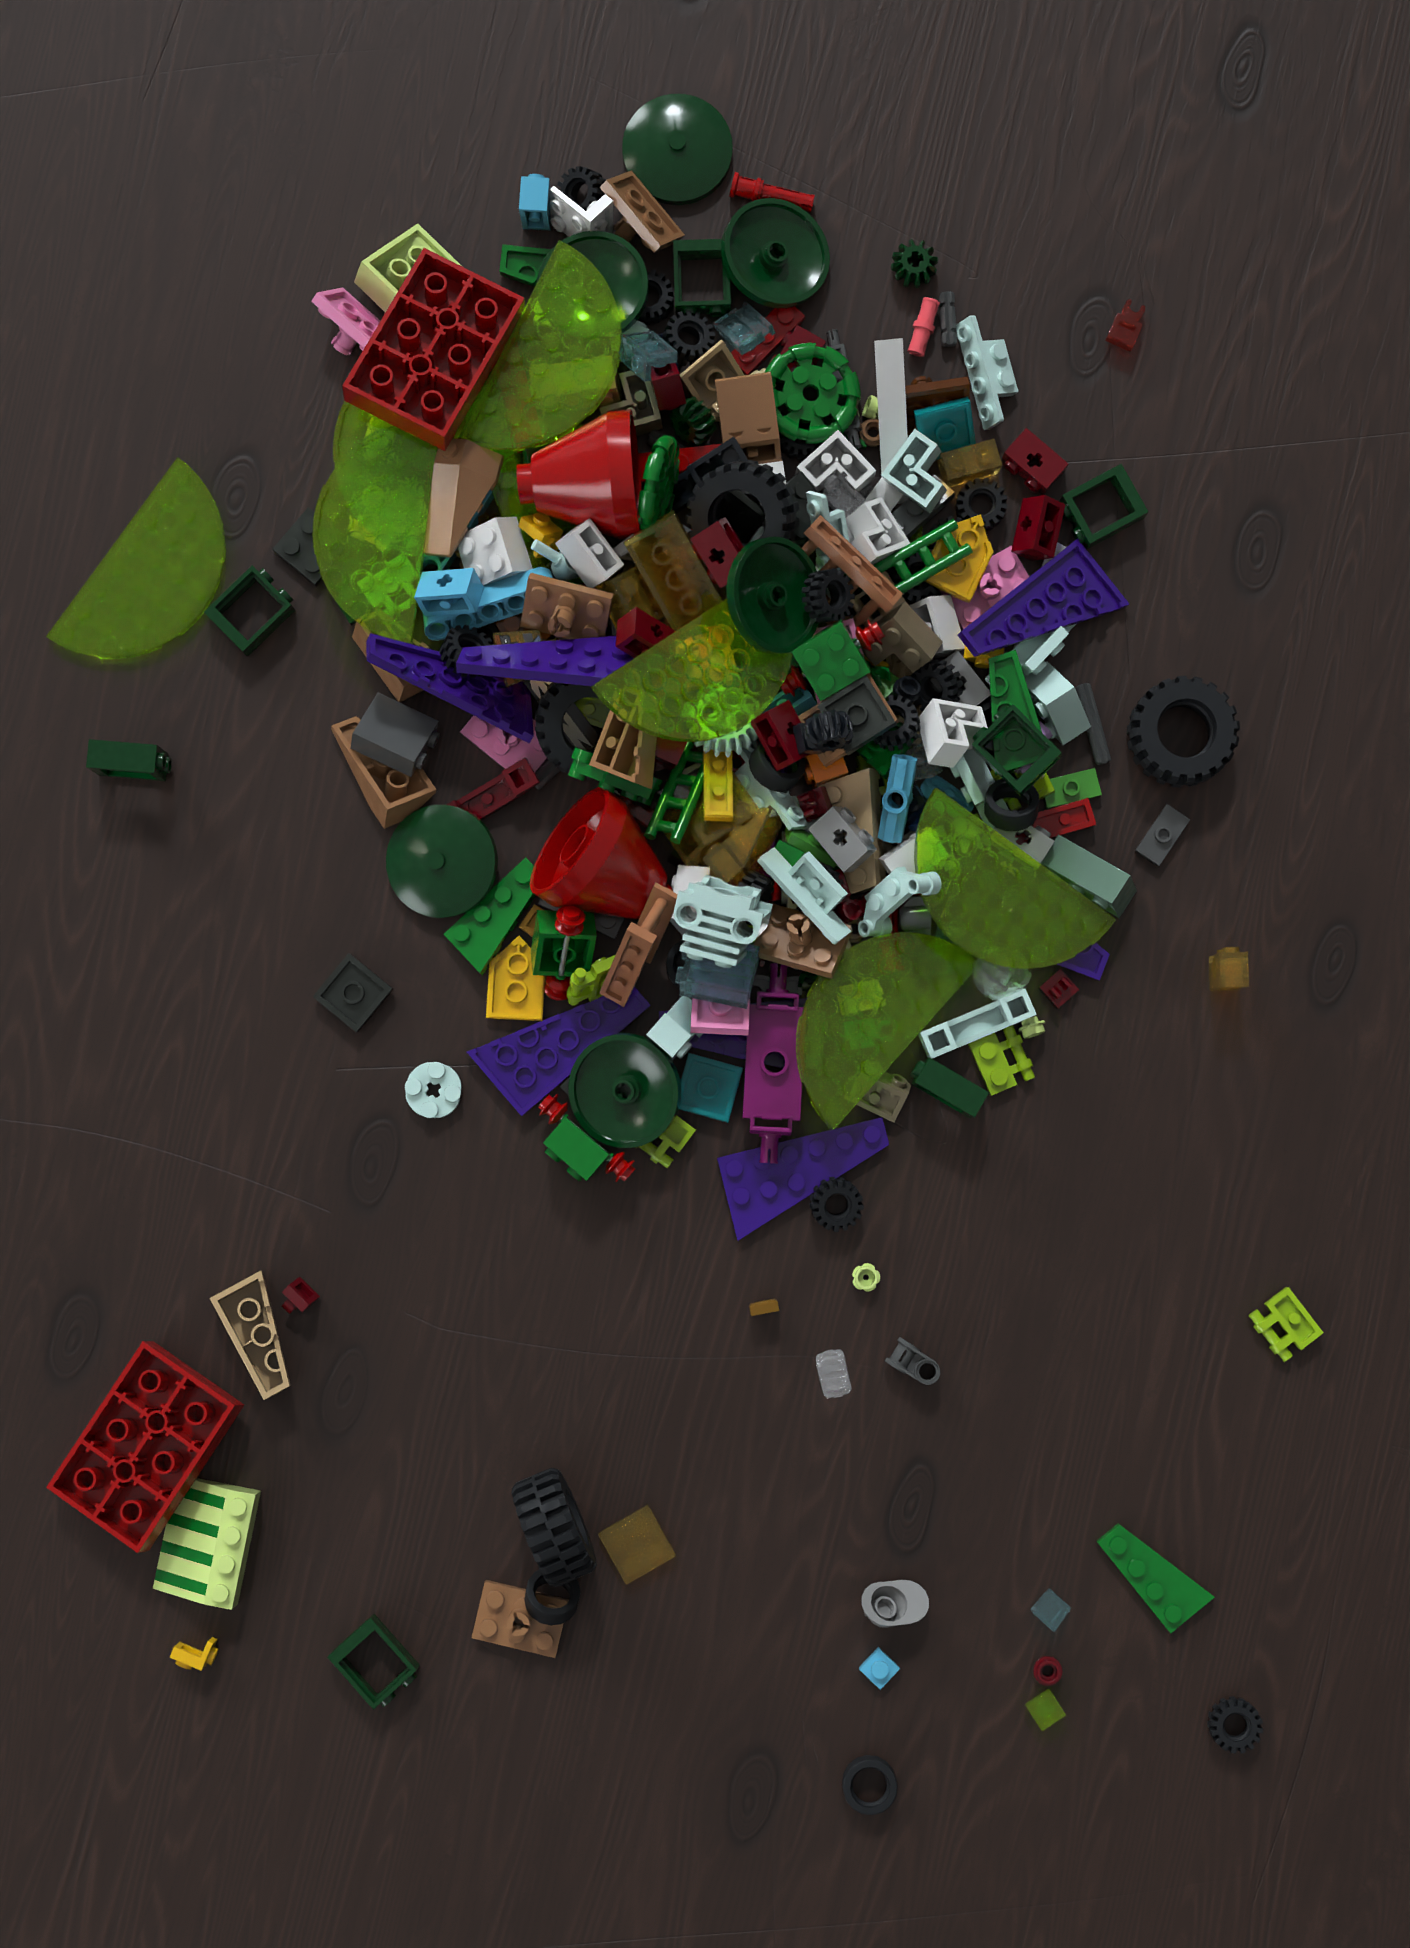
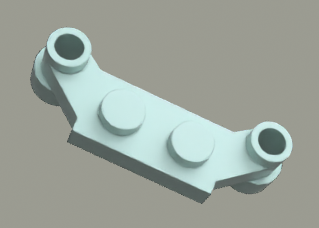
(890, 895)

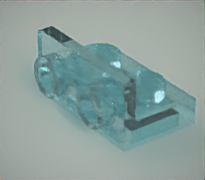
(644, 350)

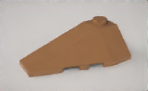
(458, 487)
(387, 791)

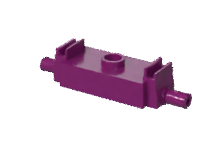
(768, 1093)

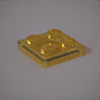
(637, 1544)

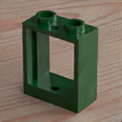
(700, 250)
(1127, 494)
(233, 593)
(128, 760)
(1037, 770)
(948, 1087)
(339, 1660)

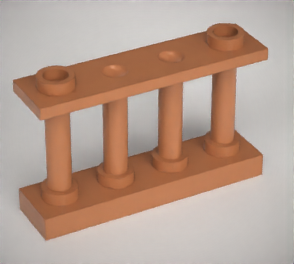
(855, 565)
(639, 945)

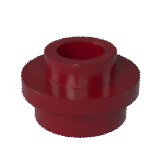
(1054, 1677)

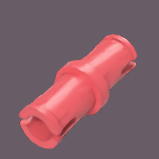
(923, 327)

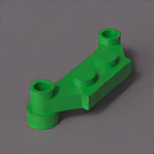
(580, 769)

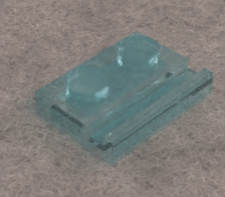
(743, 328)

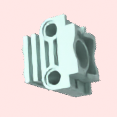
(720, 922)

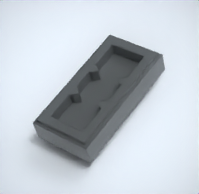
(1162, 835)

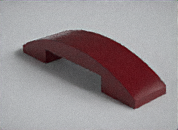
(499, 791)

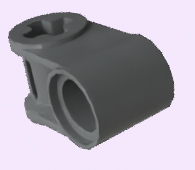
(912, 1361)

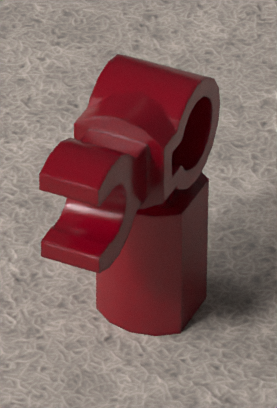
(849, 909)

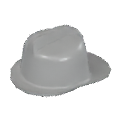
(894, 1603)

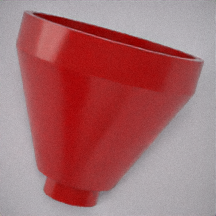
(588, 476)
(598, 860)

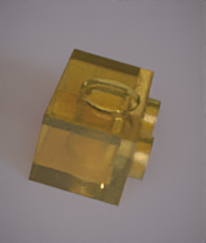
(969, 463)
(1228, 969)

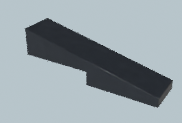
(722, 455)

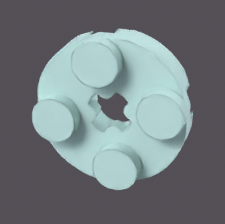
(417, 1086)

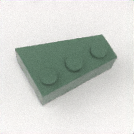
(1090, 875)

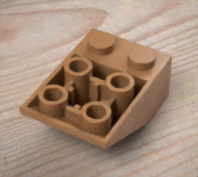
(749, 415)

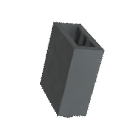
(395, 735)

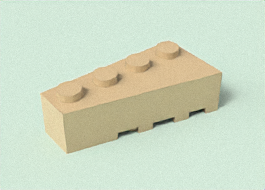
(862, 797)

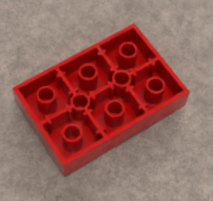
(433, 349)
(145, 1446)

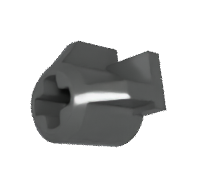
(915, 916)

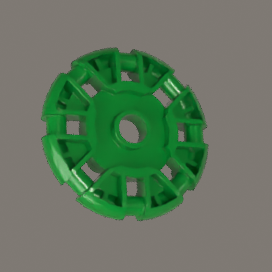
(827, 389)
(660, 477)

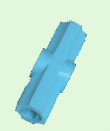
(900, 781)

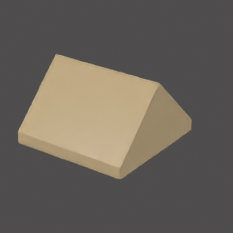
(700, 377)

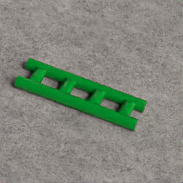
(920, 545)
(686, 805)

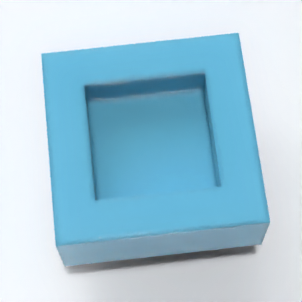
(879, 1668)

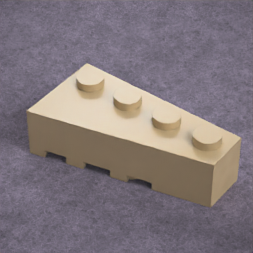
(252, 1328)

